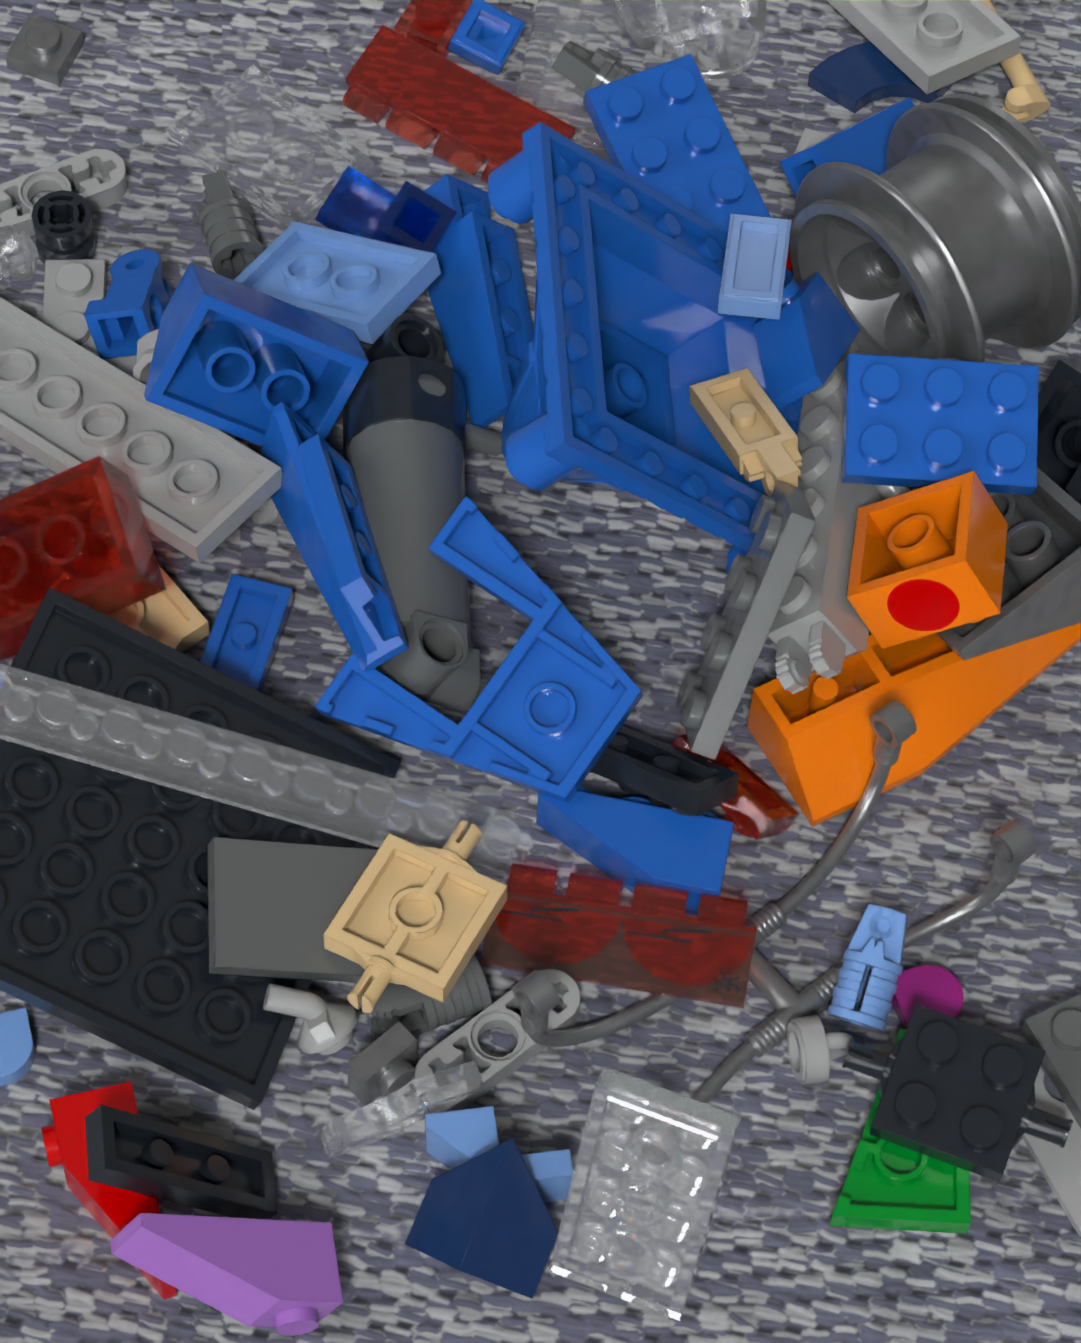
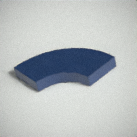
(864, 76)

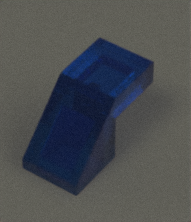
(372, 212)

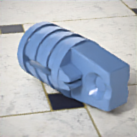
(878, 947)

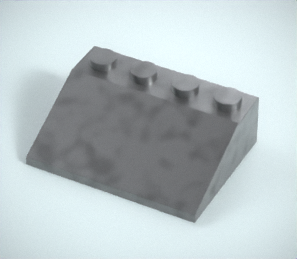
(1039, 572)

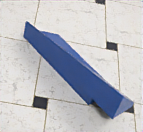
(480, 300)

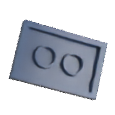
(342, 277)

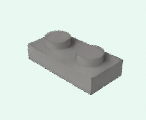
(67, 292)

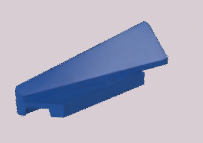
(334, 536)

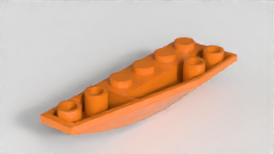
(824, 734)

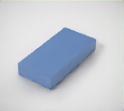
(754, 266)

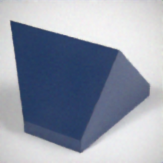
(488, 1221)

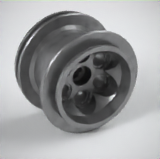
(950, 243)

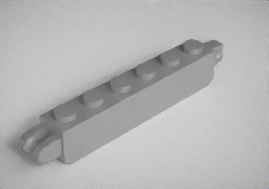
(816, 620)

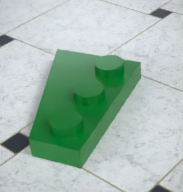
(901, 1188)

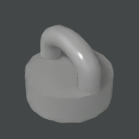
(813, 1049)

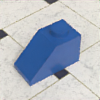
(805, 342)

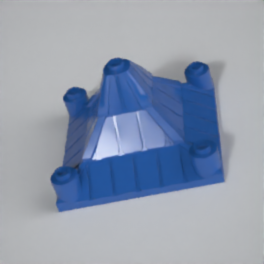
(620, 338)

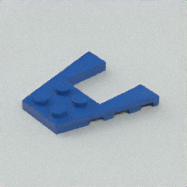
(545, 706)

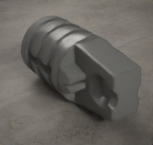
(587, 68)
(227, 227)

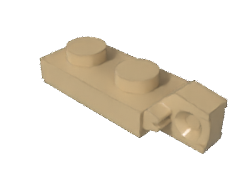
(748, 428)

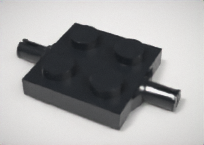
(957, 1093)

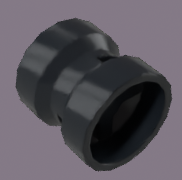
(63, 227)

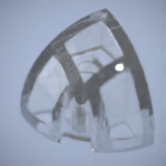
(717, 33)

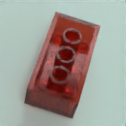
(77, 537)

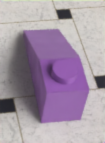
(243, 1267)

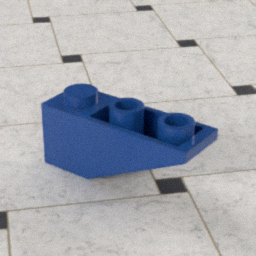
(642, 842)

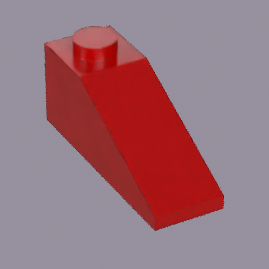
(67, 1146)

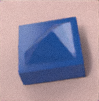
(486, 36)

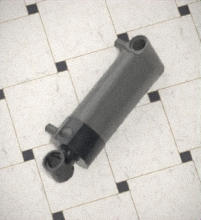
(409, 459)

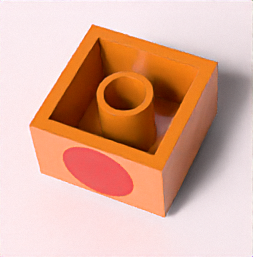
(928, 560)

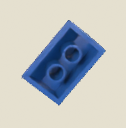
(238, 353)

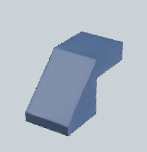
(466, 1133)

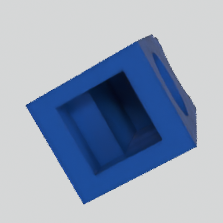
(131, 304)

